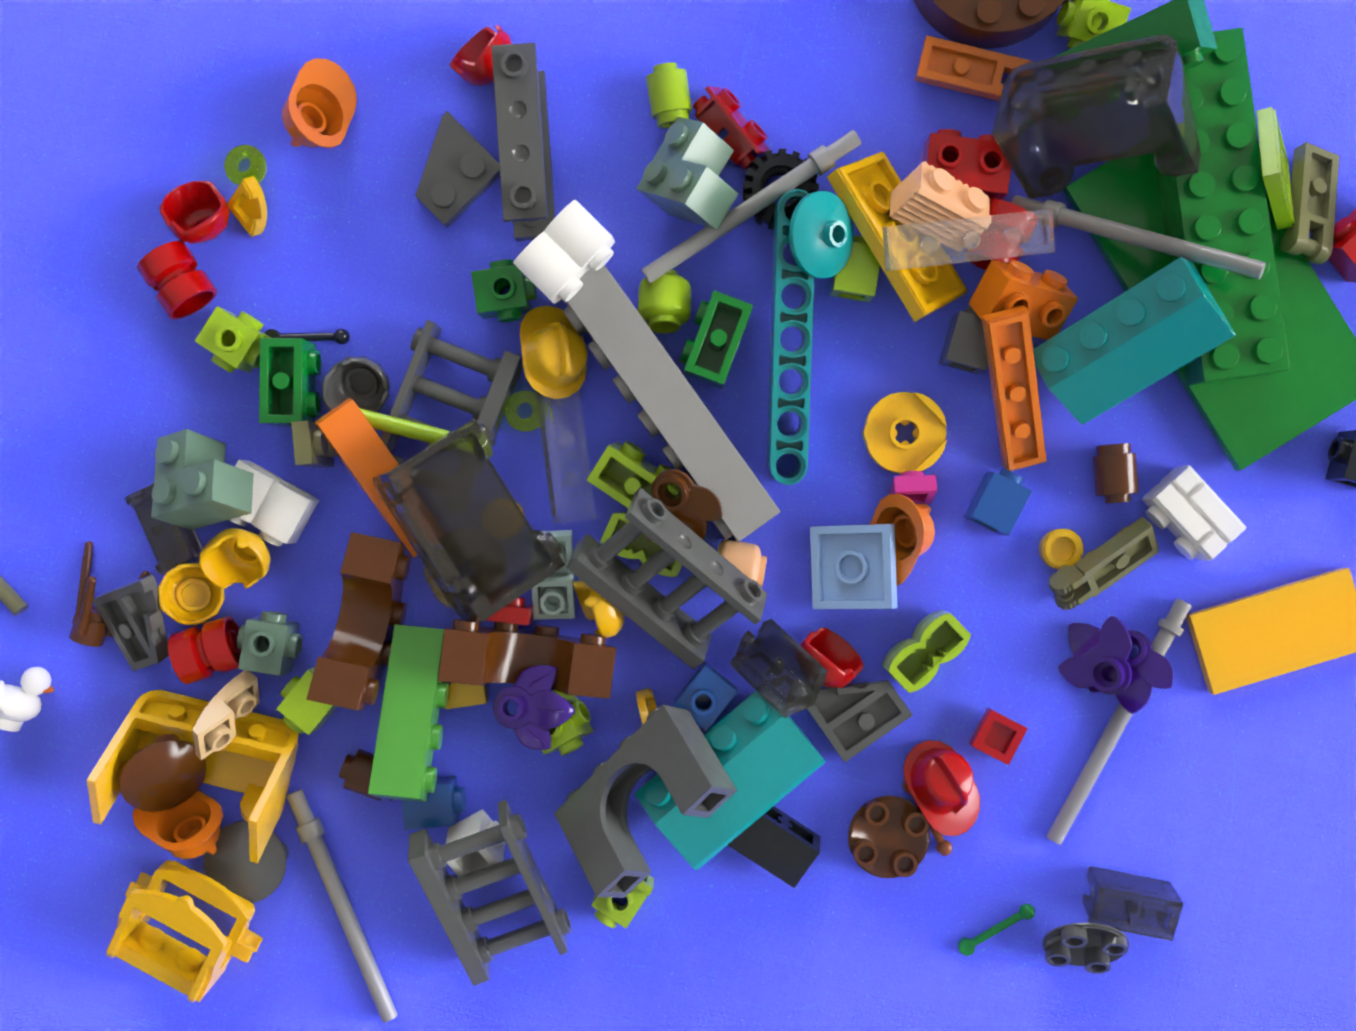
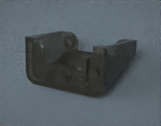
(1095, 110)
(467, 523)

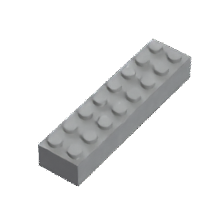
(668, 402)

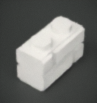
(1192, 514)

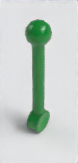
(967, 945)

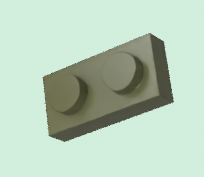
(310, 446)

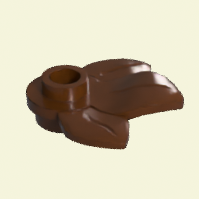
(693, 505)

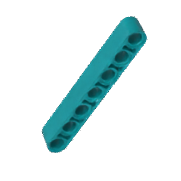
(782, 360)

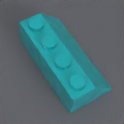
(1133, 341)
(764, 761)

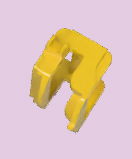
(165, 956)

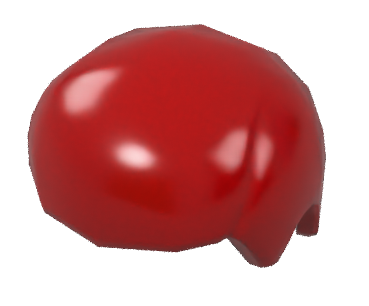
(474, 59)
(195, 212)
(834, 655)

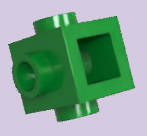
(488, 290)

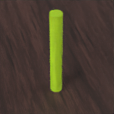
(403, 427)

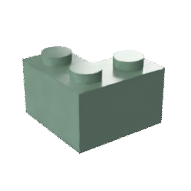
(686, 175)
(196, 484)

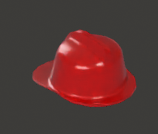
(942, 787)

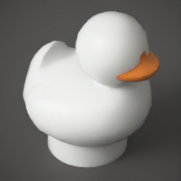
(23, 702)

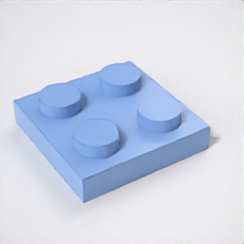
(853, 567)

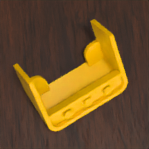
(253, 762)

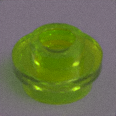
(257, 167)
(511, 411)

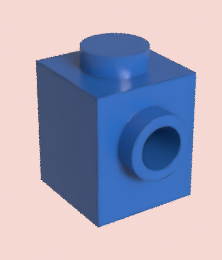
(706, 695)

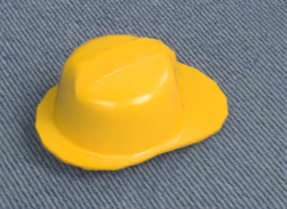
(552, 353)

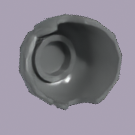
(356, 379)

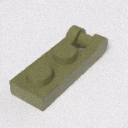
(1314, 203)

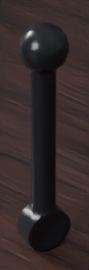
(340, 336)

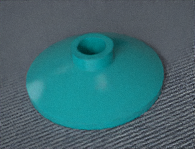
(821, 234)

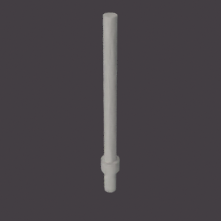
(818, 162)
(1146, 239)
(311, 831)

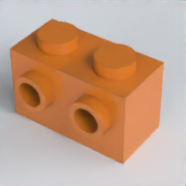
(1018, 285)

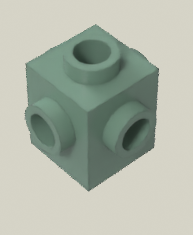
(269, 644)

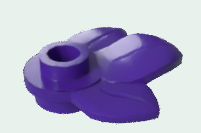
(1094, 652)
(1148, 671)
(537, 707)

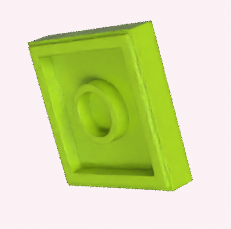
(1275, 168)

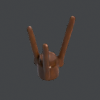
(87, 622)

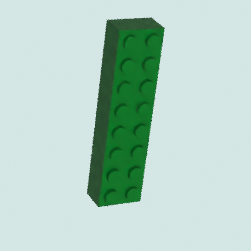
(1228, 211)

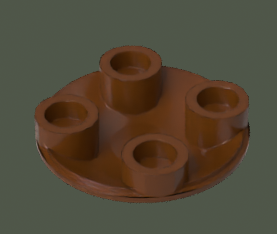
(161, 774)
(888, 837)

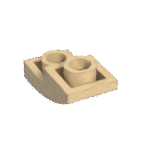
(217, 721)

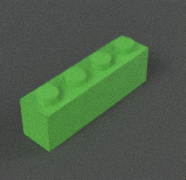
(410, 716)

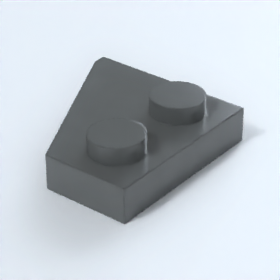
(455, 172)
(135, 621)
(858, 714)

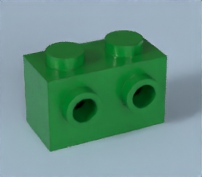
(718, 338)
(288, 381)

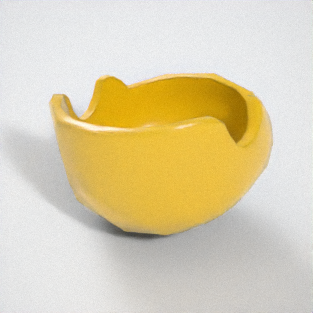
(235, 558)
(189, 595)
(595, 607)

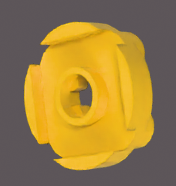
(905, 408)

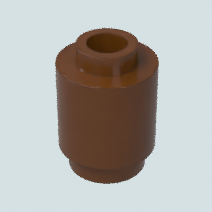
(1115, 472)
(357, 773)

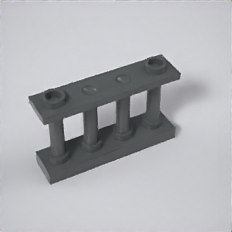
(523, 139)
(486, 410)
(646, 606)
(462, 922)

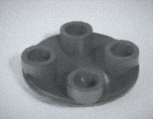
(234, 870)
(1085, 945)

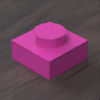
(915, 485)

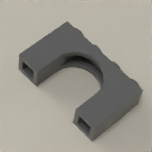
(597, 811)

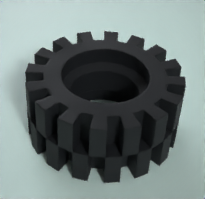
(763, 170)

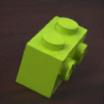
(624, 471)

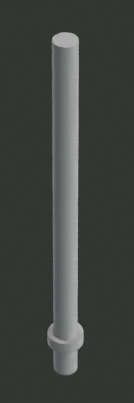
(1168, 630)

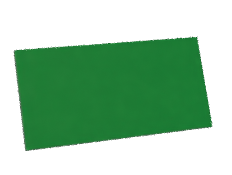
(1247, 413)

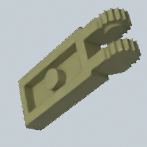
(1104, 565)

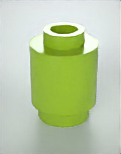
(668, 94)

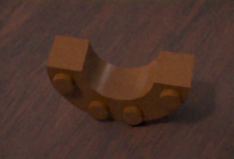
(988, 22)
(363, 635)
(503, 651)

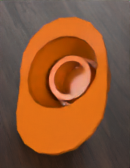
(319, 105)
(912, 530)
(185, 829)

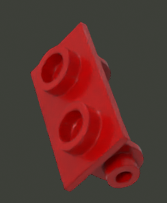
(722, 113)

